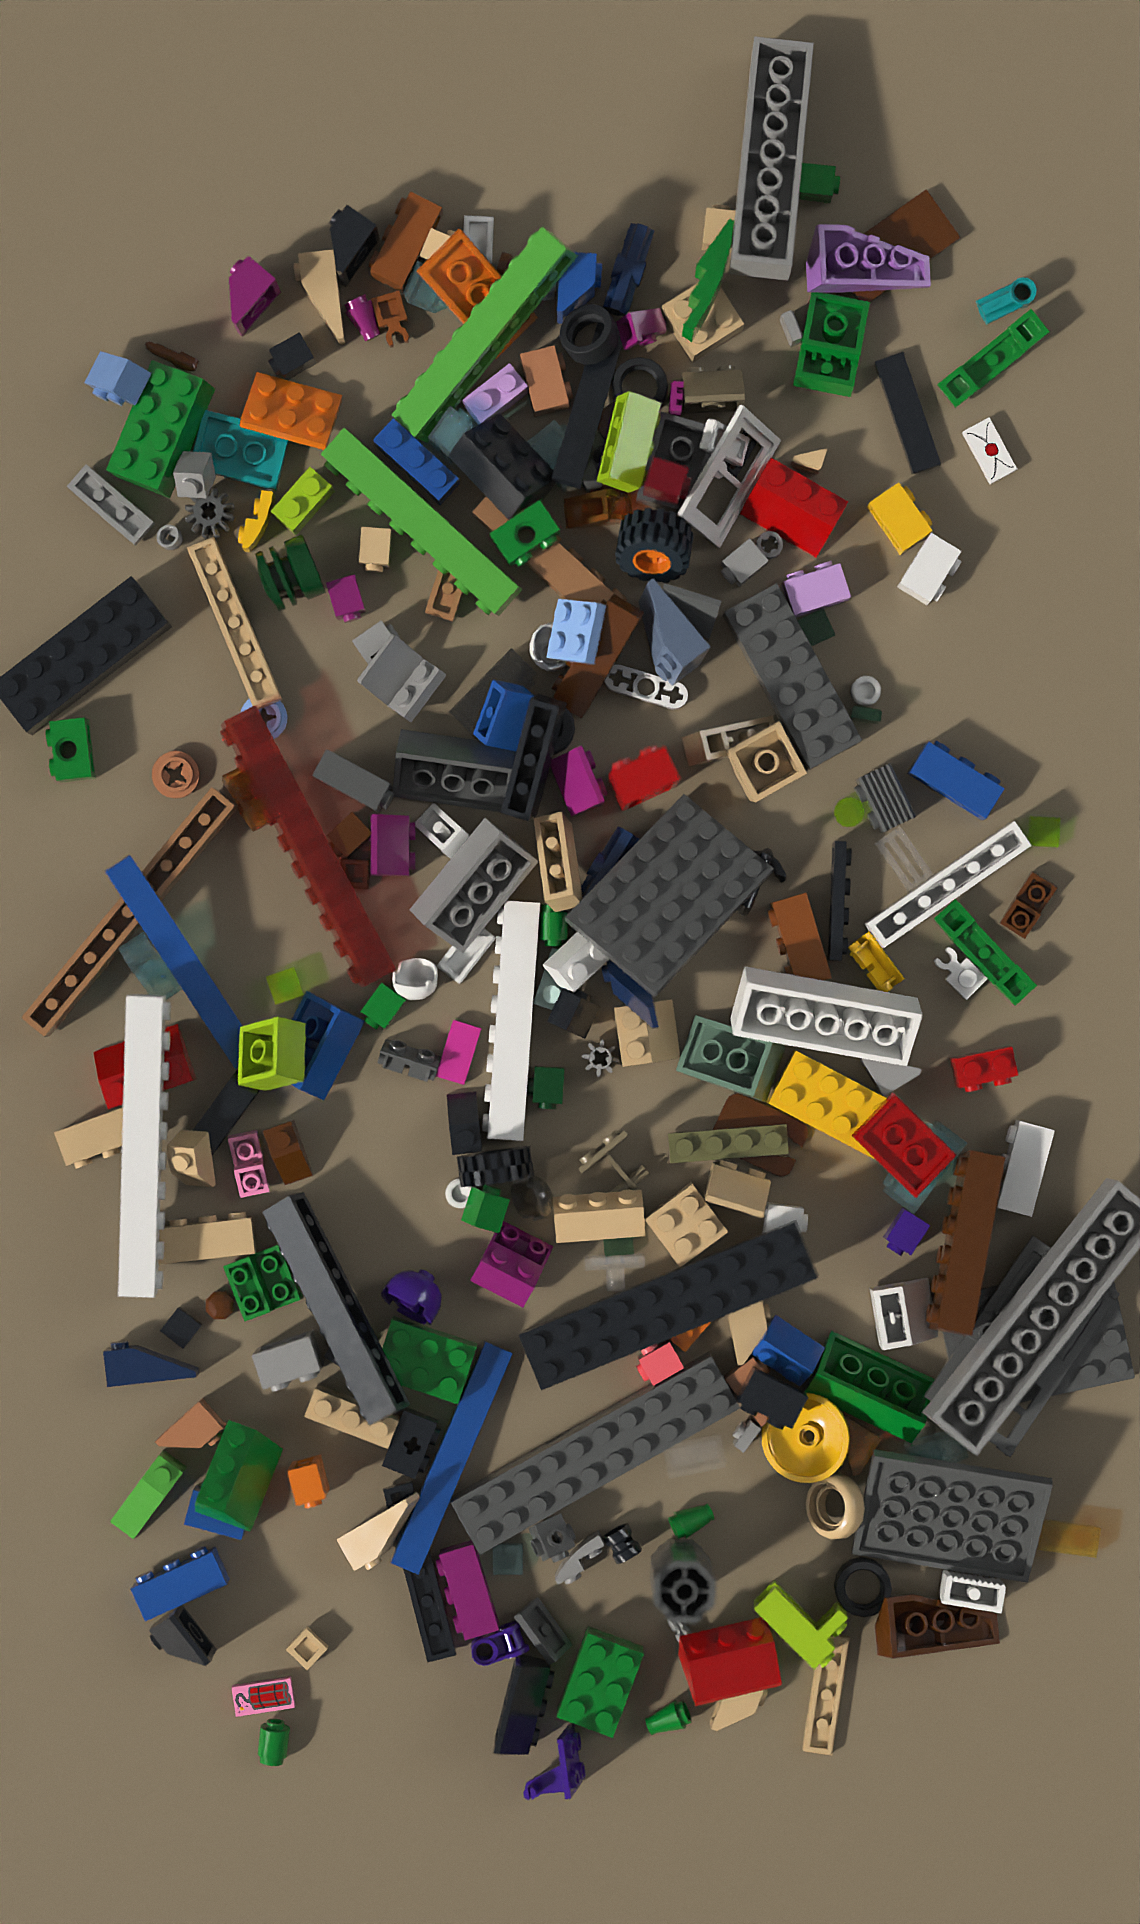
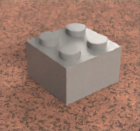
(288, 1360)

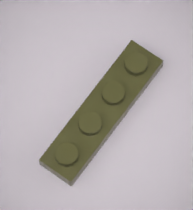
(728, 1143)

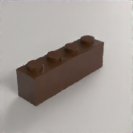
(585, 680)

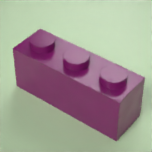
(467, 1590)

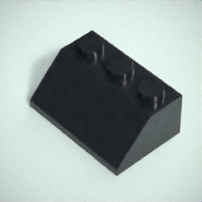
(523, 1706)

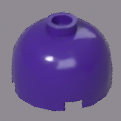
(414, 1295)

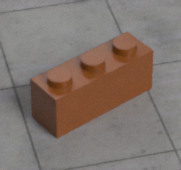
(404, 241)
(799, 937)

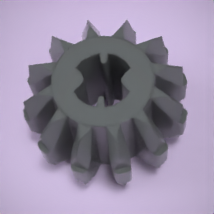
(210, 524)

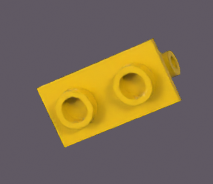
(872, 957)

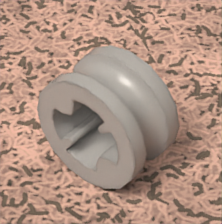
(778, 540)

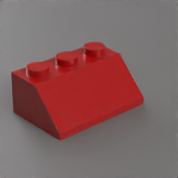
(793, 507)
(111, 1060)
(729, 1661)

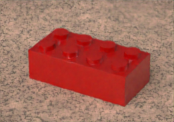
(642, 778)

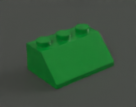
(238, 1476)

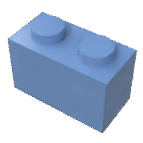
(117, 379)

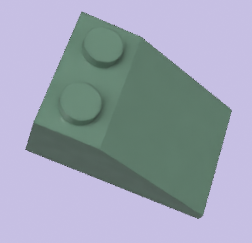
(730, 1060)

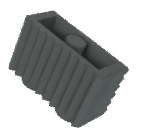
(885, 798)

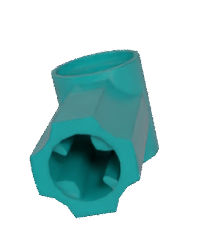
(1004, 301)

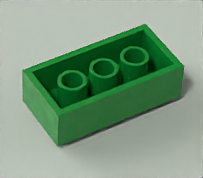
(160, 428)

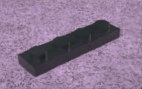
(839, 889)

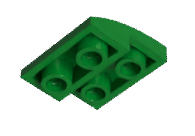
(262, 1282)

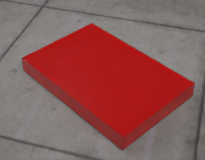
(904, 1145)

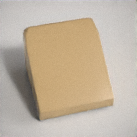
(810, 461)

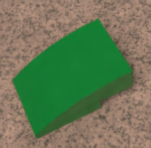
(831, 344)

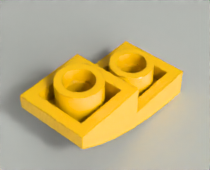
(254, 529)

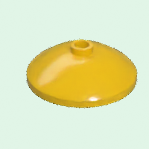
(804, 1459)

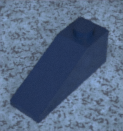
(630, 993)
(141, 1365)

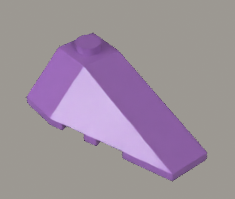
(857, 262)

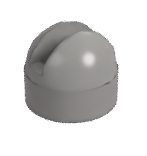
(172, 531)

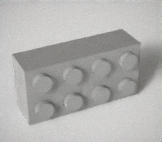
(473, 885)

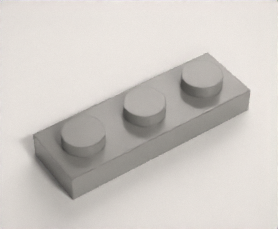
(110, 505)

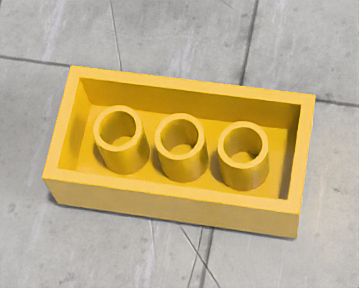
(824, 1099)

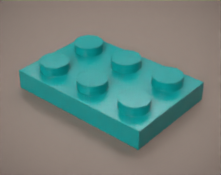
(241, 452)

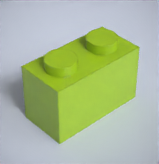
(302, 501)

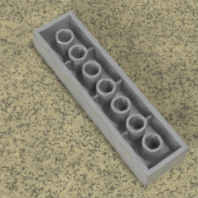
(771, 158)

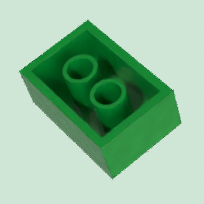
(428, 1359)
(600, 1681)

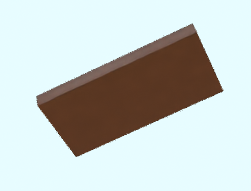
(916, 226)

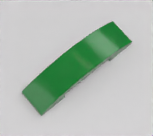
(993, 358)
(984, 952)

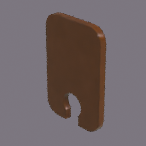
(746, 1112)

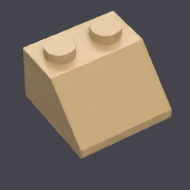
(765, 762)
(643, 1043)
(737, 1189)

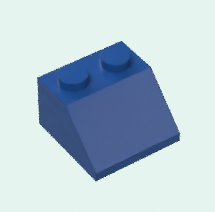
(578, 284)

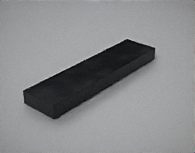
(907, 413)

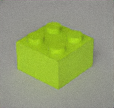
(271, 1053)

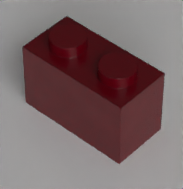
(667, 482)

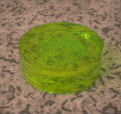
(848, 812)

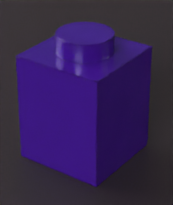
(905, 1232)

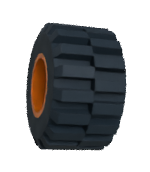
(654, 545)

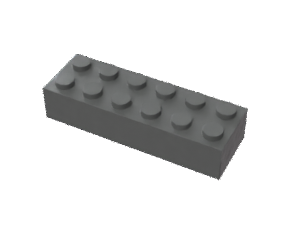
(792, 677)

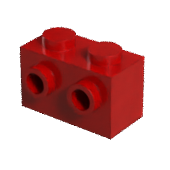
(984, 1067)

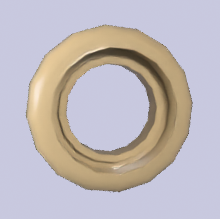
(853, 1506)

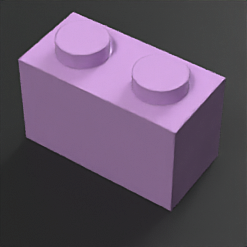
(496, 395)
(816, 589)

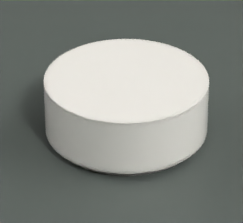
(865, 691)
(457, 1195)

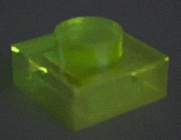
(1044, 831)
(284, 985)

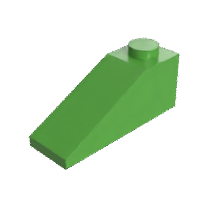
(148, 1494)

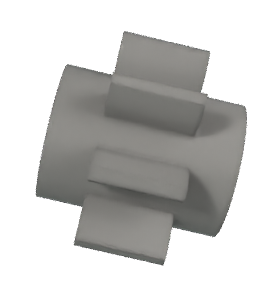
(599, 1066)

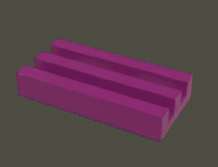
(675, 398)

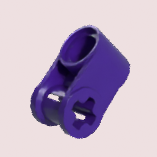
(501, 1644)

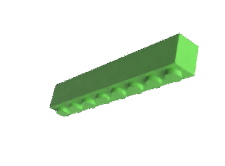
(484, 333)
(421, 522)

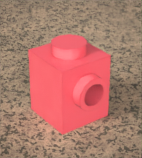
(659, 1362)

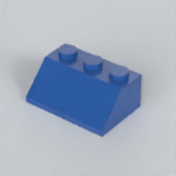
(329, 1039)

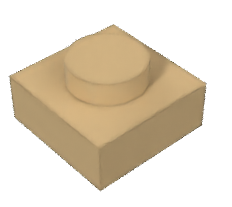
(307, 1648)

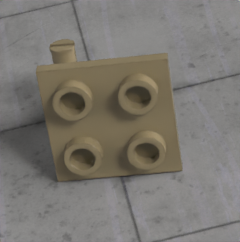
(629, 1182)

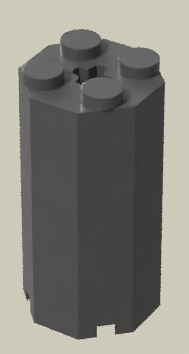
(682, 1580)

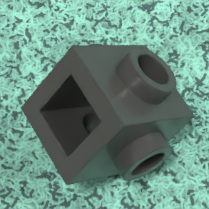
(542, 1538)

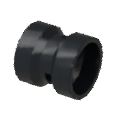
(622, 1543)

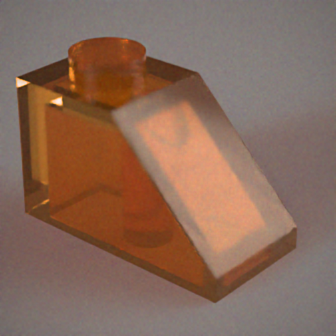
(597, 508)

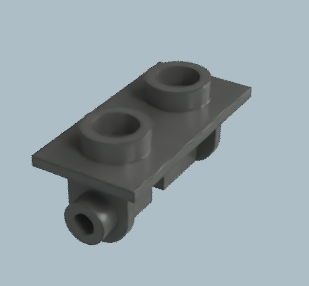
(422, 1062)

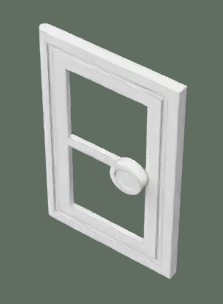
(717, 468)

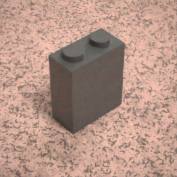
(354, 781)

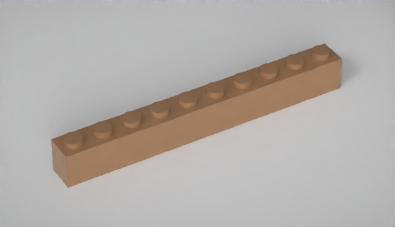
(119, 923)

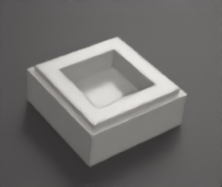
(791, 328)

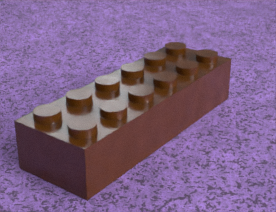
(966, 1243)

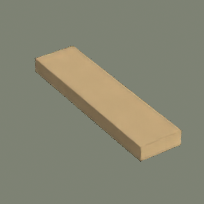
(826, 1700)

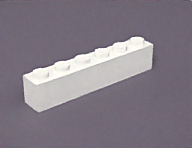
(947, 884)

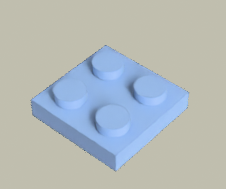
(576, 631)

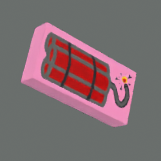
(263, 1696)

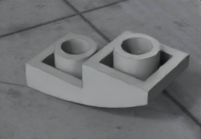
(572, 1565)

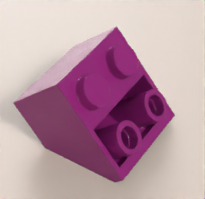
(577, 782)
(512, 1264)

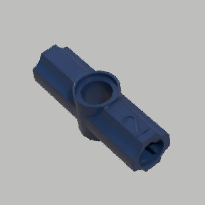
(628, 269)
(616, 848)

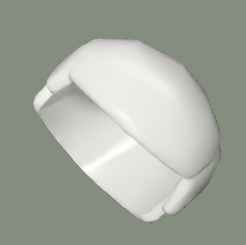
(539, 647)
(415, 978)

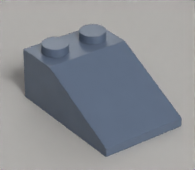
(671, 637)

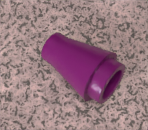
(362, 315)

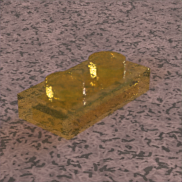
(1069, 1538)

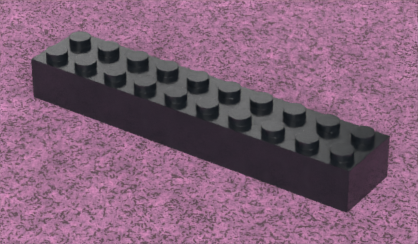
(669, 1305)

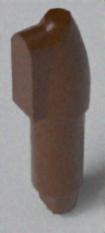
(179, 360)

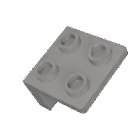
(401, 678)

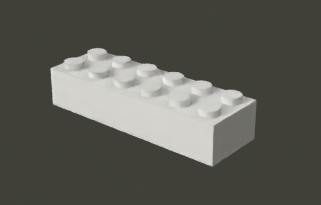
(825, 1016)

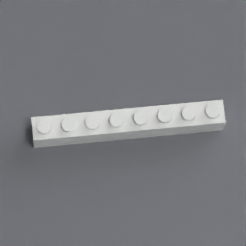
(513, 1020)

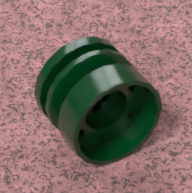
(289, 573)

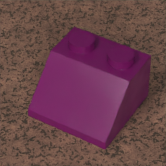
(250, 293)
(392, 845)

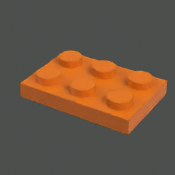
(291, 411)

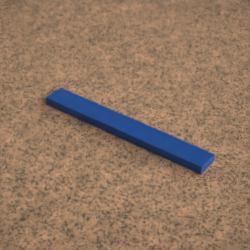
(177, 955)
(451, 1458)

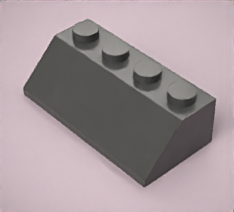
(451, 771)

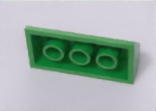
(871, 1387)

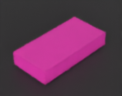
(458, 1052)

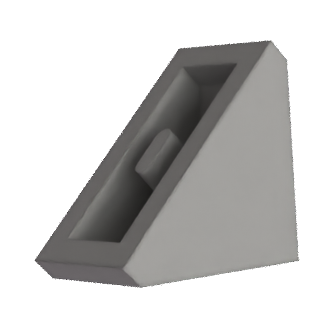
(887, 1075)

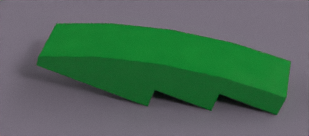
(710, 273)

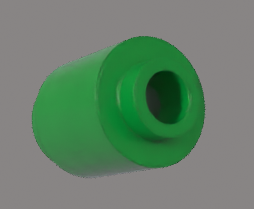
(552, 926)
(273, 1742)

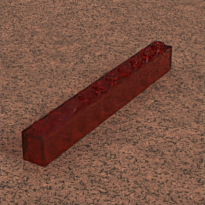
(307, 846)

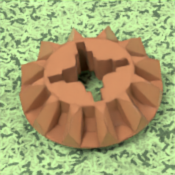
(172, 761)

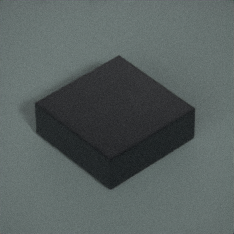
(181, 1327)

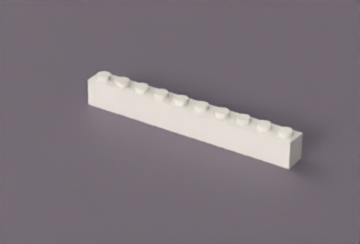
(143, 1145)

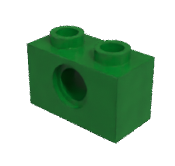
(533, 518)
(82, 763)

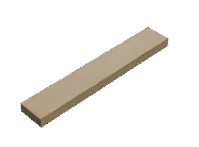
(234, 623)

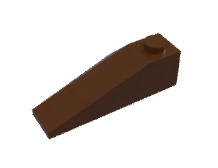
(924, 1626)

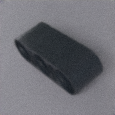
(225, 1111)

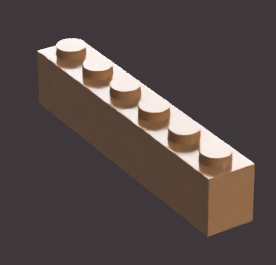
(554, 565)

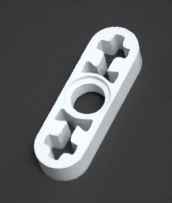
(665, 700)

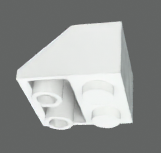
(901, 1313)

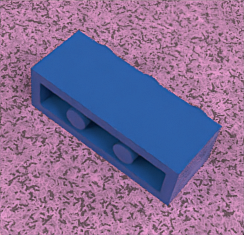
(416, 461)
(956, 779)
(179, 1582)

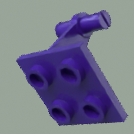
(564, 1777)

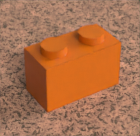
(308, 1481)

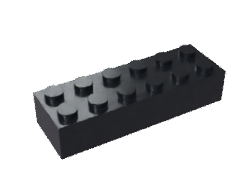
(81, 655)

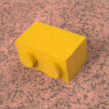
(900, 517)

